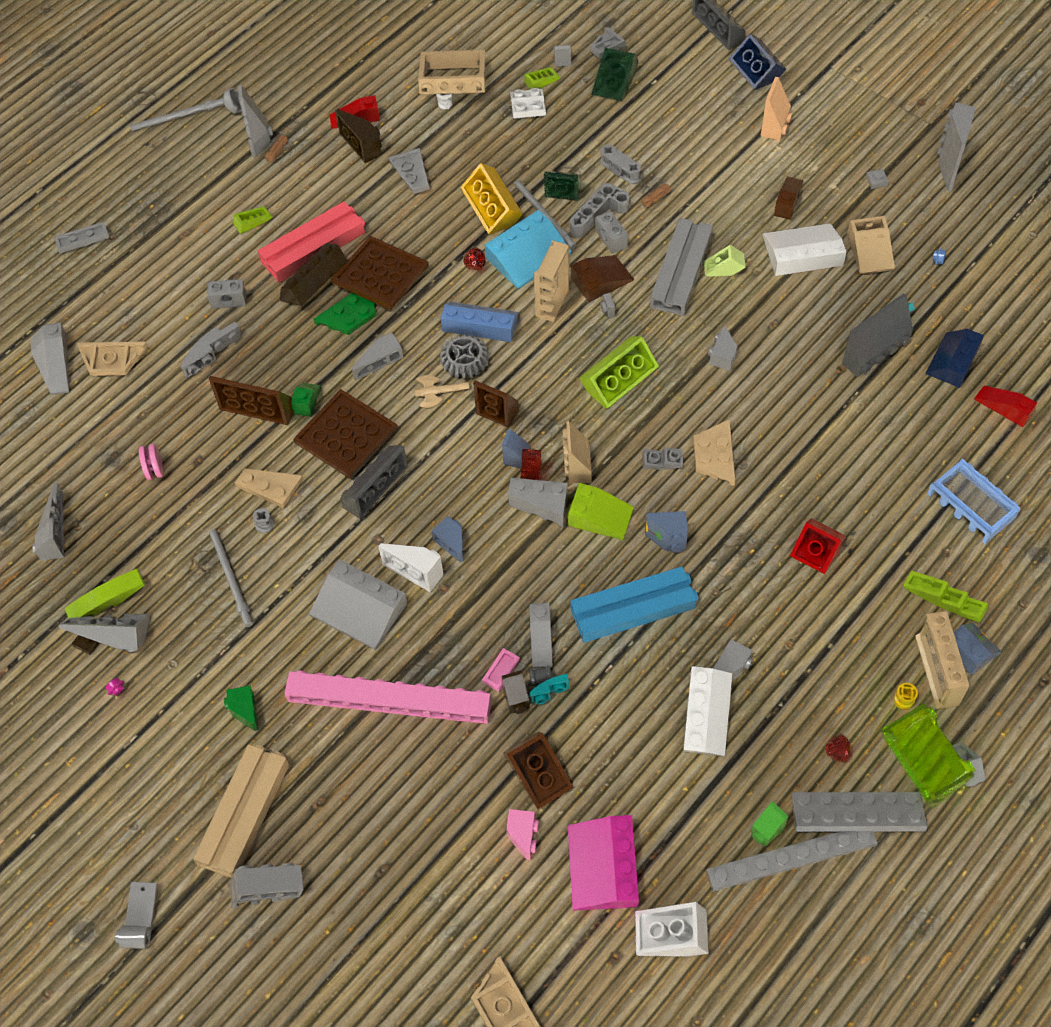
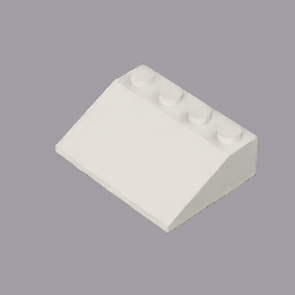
(805, 249)

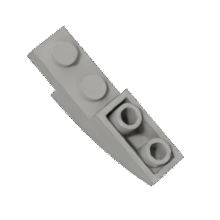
(204, 349)

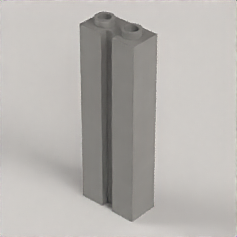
(681, 267)

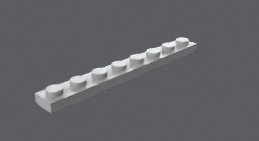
(789, 858)

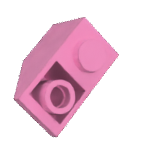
(520, 831)

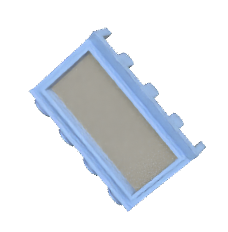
(975, 499)

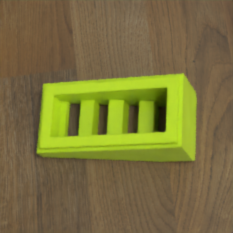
(533, 79)
(245, 220)

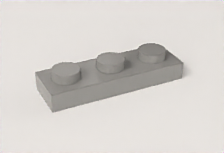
(81, 237)

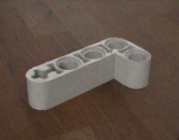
(605, 198)

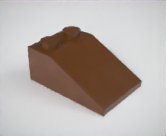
(599, 276)
(495, 404)
(538, 769)

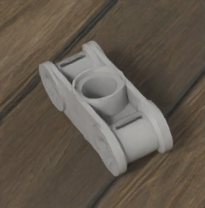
(620, 164)

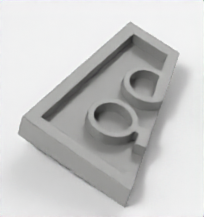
(411, 169)

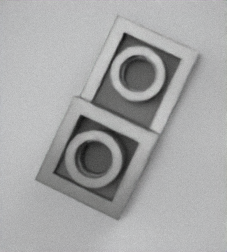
(660, 460)

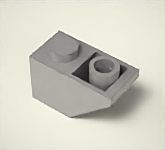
(724, 350)

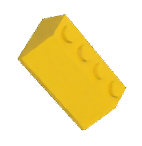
(491, 199)

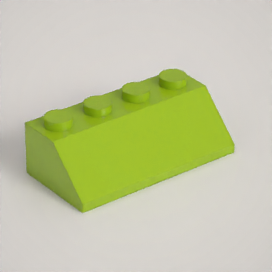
(619, 371)

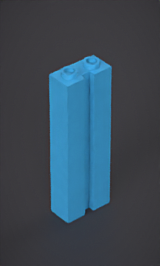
(633, 604)

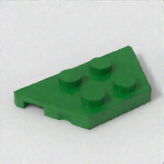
(347, 314)

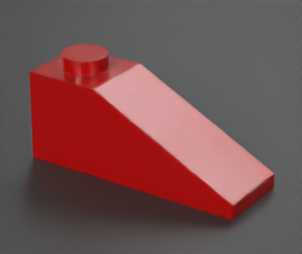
(362, 107)
(1007, 403)

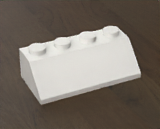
(707, 711)

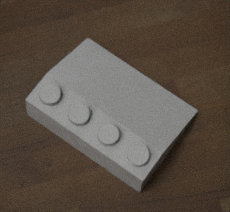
(954, 141)
(358, 604)

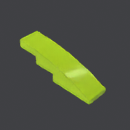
(107, 594)
(945, 597)

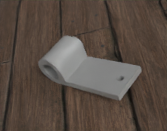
(139, 917)

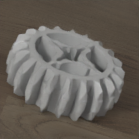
(465, 362)

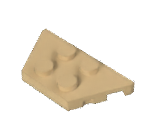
(110, 357)
(714, 453)
(501, 1001)

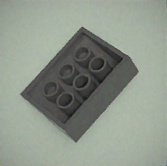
(878, 336)

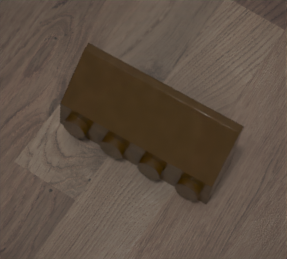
(313, 275)

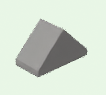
(562, 55)

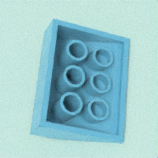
(522, 248)

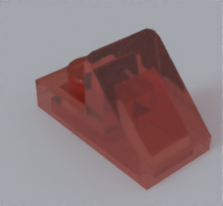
(531, 464)

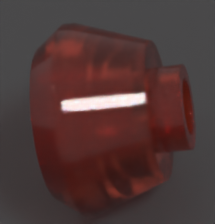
(474, 259)
(838, 748)

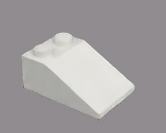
(413, 563)
(672, 931)

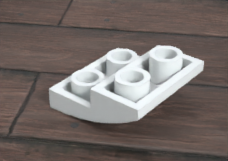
(527, 103)

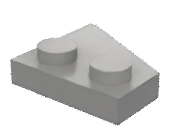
(607, 40)

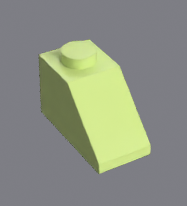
(725, 262)

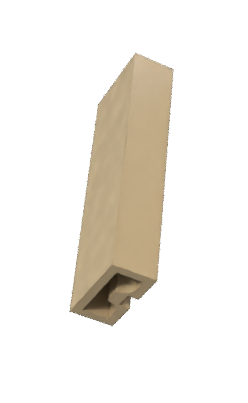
(241, 810)

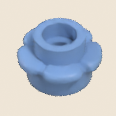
(939, 256)

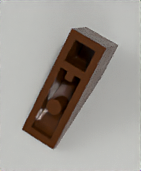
(788, 197)

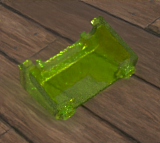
(927, 754)

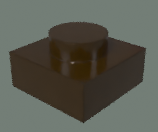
(84, 644)

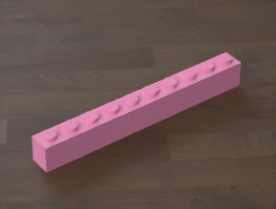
(388, 697)

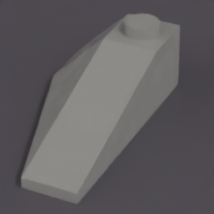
(51, 356)
(50, 533)

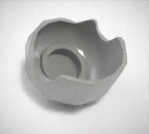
(232, 101)

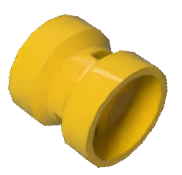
(903, 700)

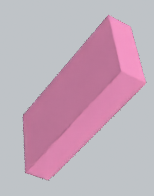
(503, 664)

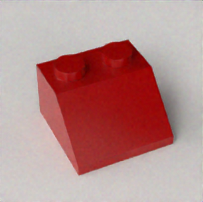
(817, 545)

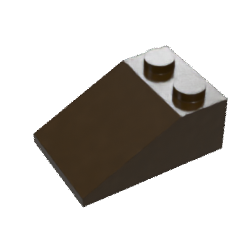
(359, 135)

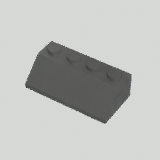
(719, 22)
(374, 480)

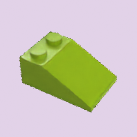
(599, 512)

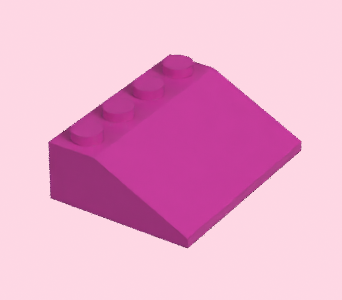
(603, 864)

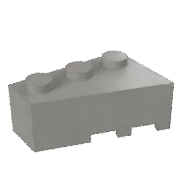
(540, 498)
(265, 883)

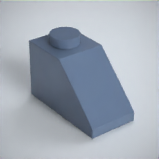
(512, 449)
(450, 537)

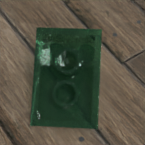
(615, 74)

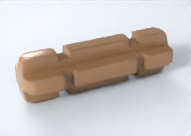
(276, 148)
(656, 195)

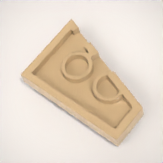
(269, 485)

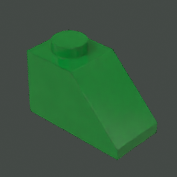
(305, 399)
(242, 705)

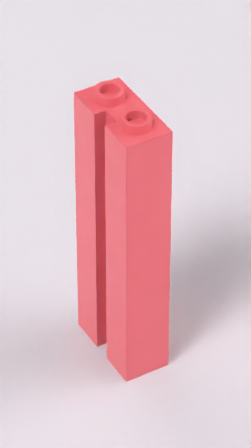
(295, 248)

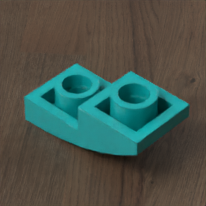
(542, 692)

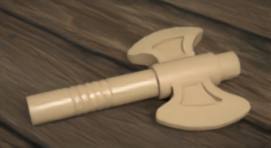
(430, 391)

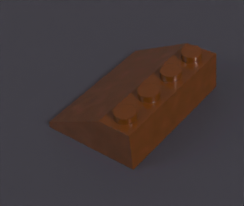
(252, 400)

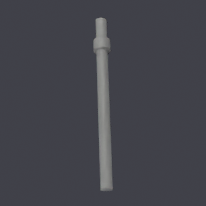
(207, 105)
(564, 234)
(242, 607)

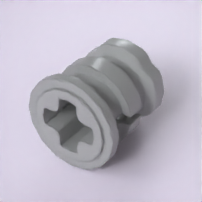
(264, 522)

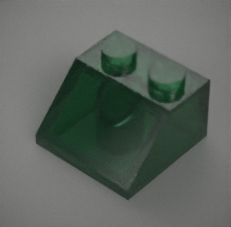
(562, 185)

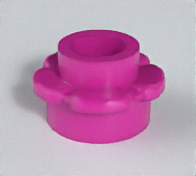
(115, 687)

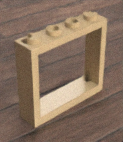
(452, 60)

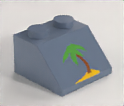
(667, 530)
(974, 647)

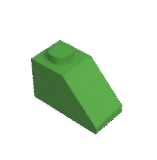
(769, 825)

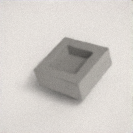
(877, 178)
(608, 306)

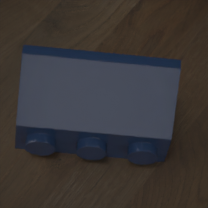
(756, 62)
(955, 356)

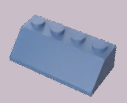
(479, 321)

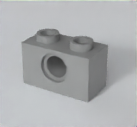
(611, 232)
(226, 293)

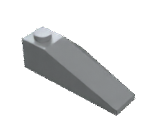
(255, 123)
(119, 633)

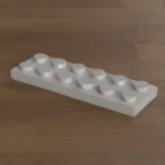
(858, 811)

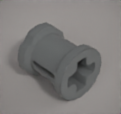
(539, 675)

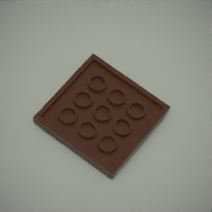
(380, 272)
(345, 433)

